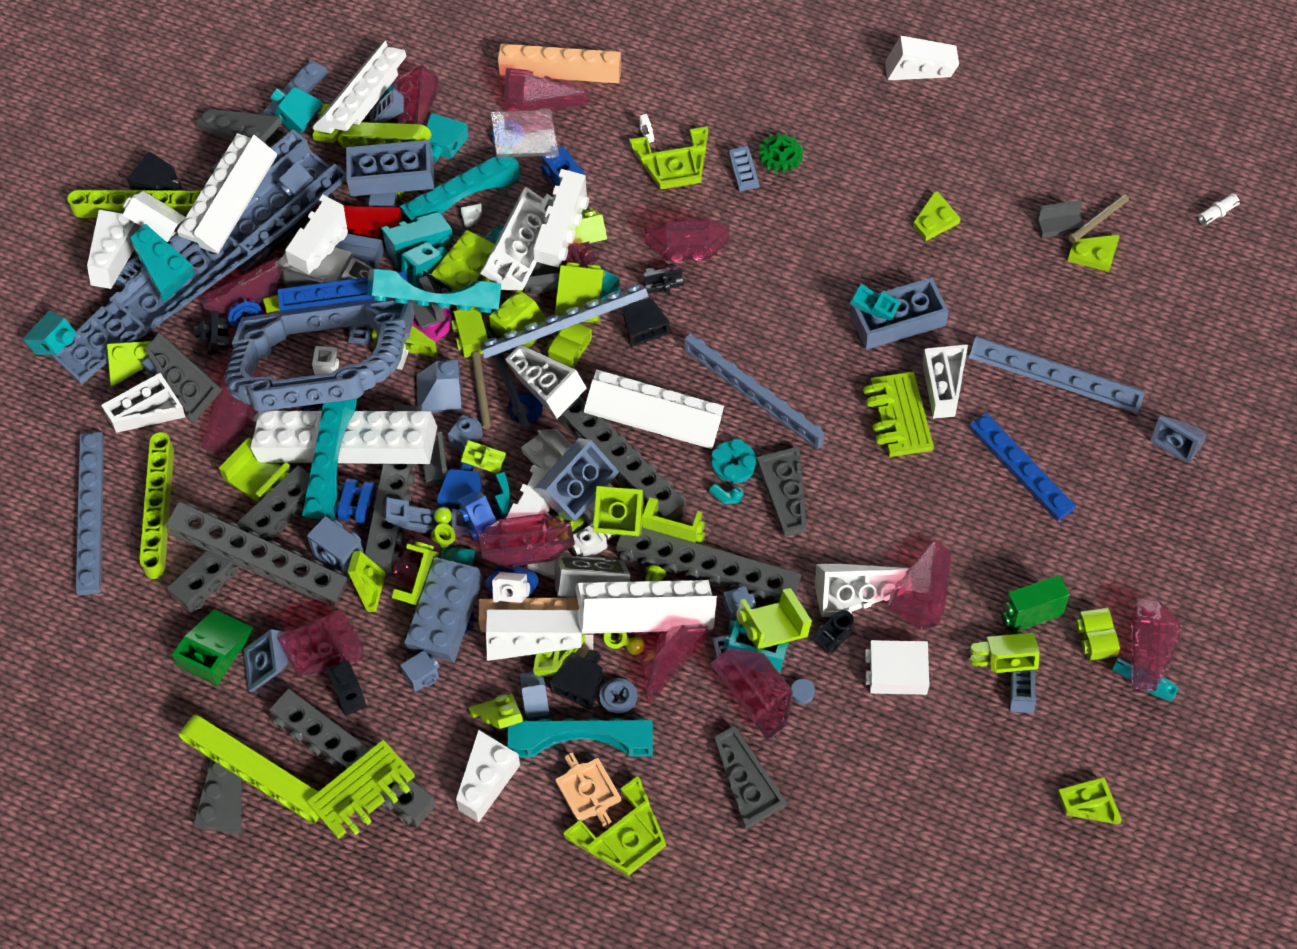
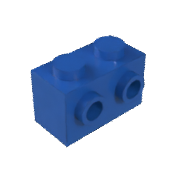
(477, 513)

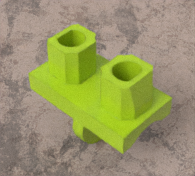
(483, 457)

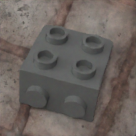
(543, 279)

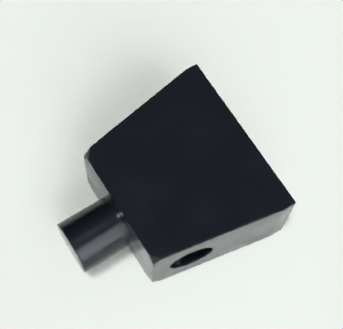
(154, 175)
(644, 321)
(579, 679)
(344, 683)

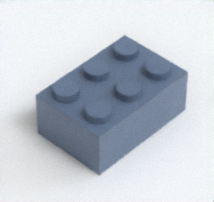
(574, 478)

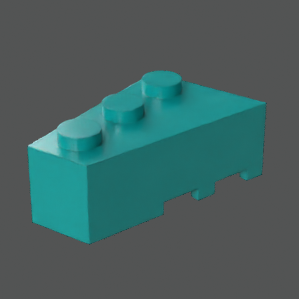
(426, 229)
(161, 261)

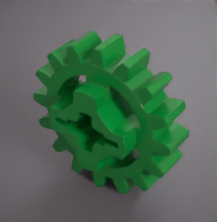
(780, 153)

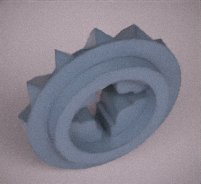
(616, 687)

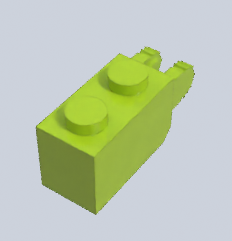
(470, 330)
(1007, 653)

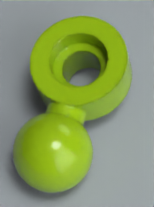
(443, 517)
(634, 645)

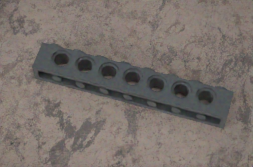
(616, 443)
(263, 512)
(187, 513)
(393, 536)
(702, 555)
(292, 705)

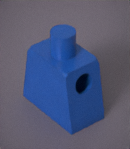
(457, 485)

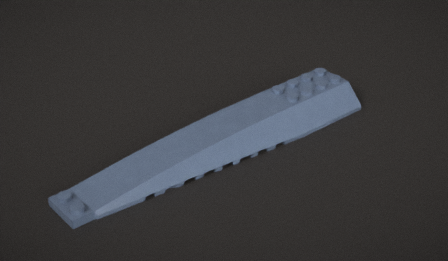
(267, 216)

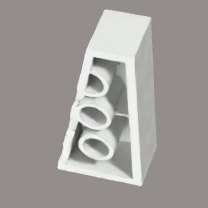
(561, 219)
(110, 248)
(546, 379)
(530, 632)

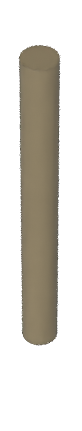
(1098, 218)
(481, 392)

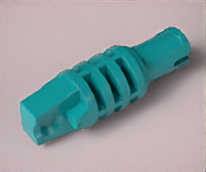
(1165, 690)

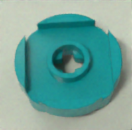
(733, 450)

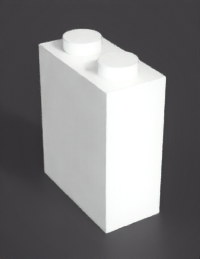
(148, 210)
(897, 667)

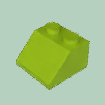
(515, 315)
(618, 511)

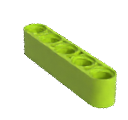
(382, 133)

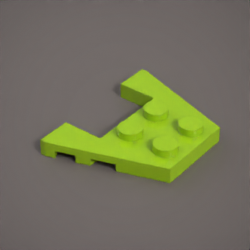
(674, 166)
(628, 841)

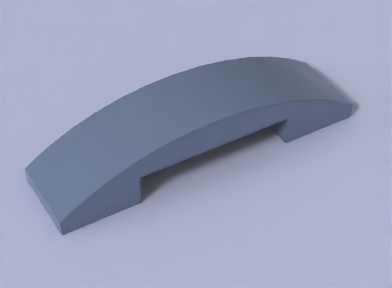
(419, 519)

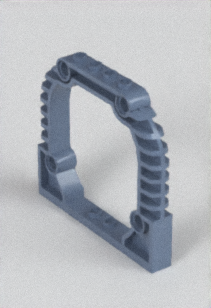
(261, 332)

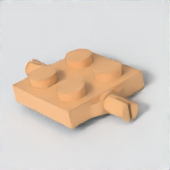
(588, 790)

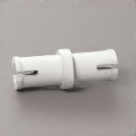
(1218, 209)

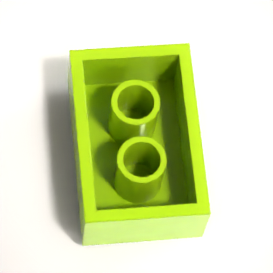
(464, 261)

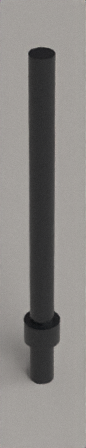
(259, 258)
(518, 408)

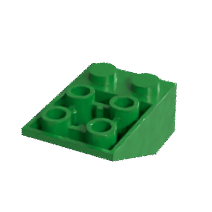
(212, 646)

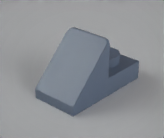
(534, 696)

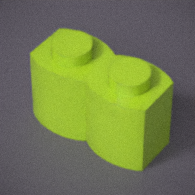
(569, 344)
(1098, 634)

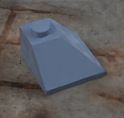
(440, 387)
(1178, 438)
(264, 659)

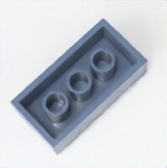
(389, 168)
(919, 312)
(444, 609)

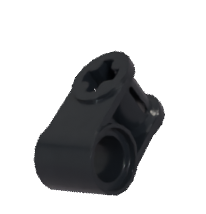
(831, 634)

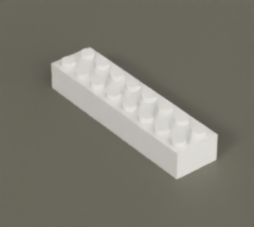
(368, 439)

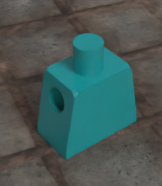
(296, 108)
(446, 136)
(419, 259)
(50, 335)

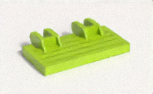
(902, 414)
(361, 787)

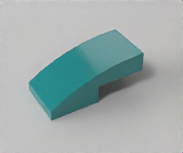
(880, 305)
(503, 500)

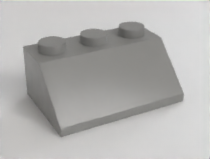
(578, 569)

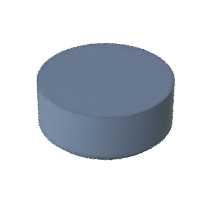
(803, 691)

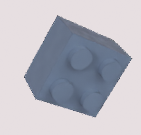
(333, 545)

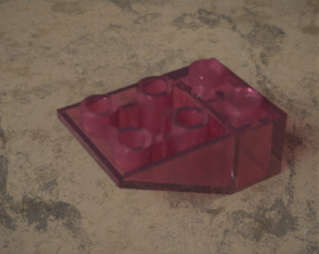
(322, 644)

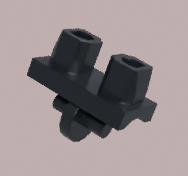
(663, 279)
(210, 331)

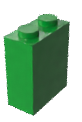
(1035, 604)

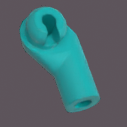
(731, 497)

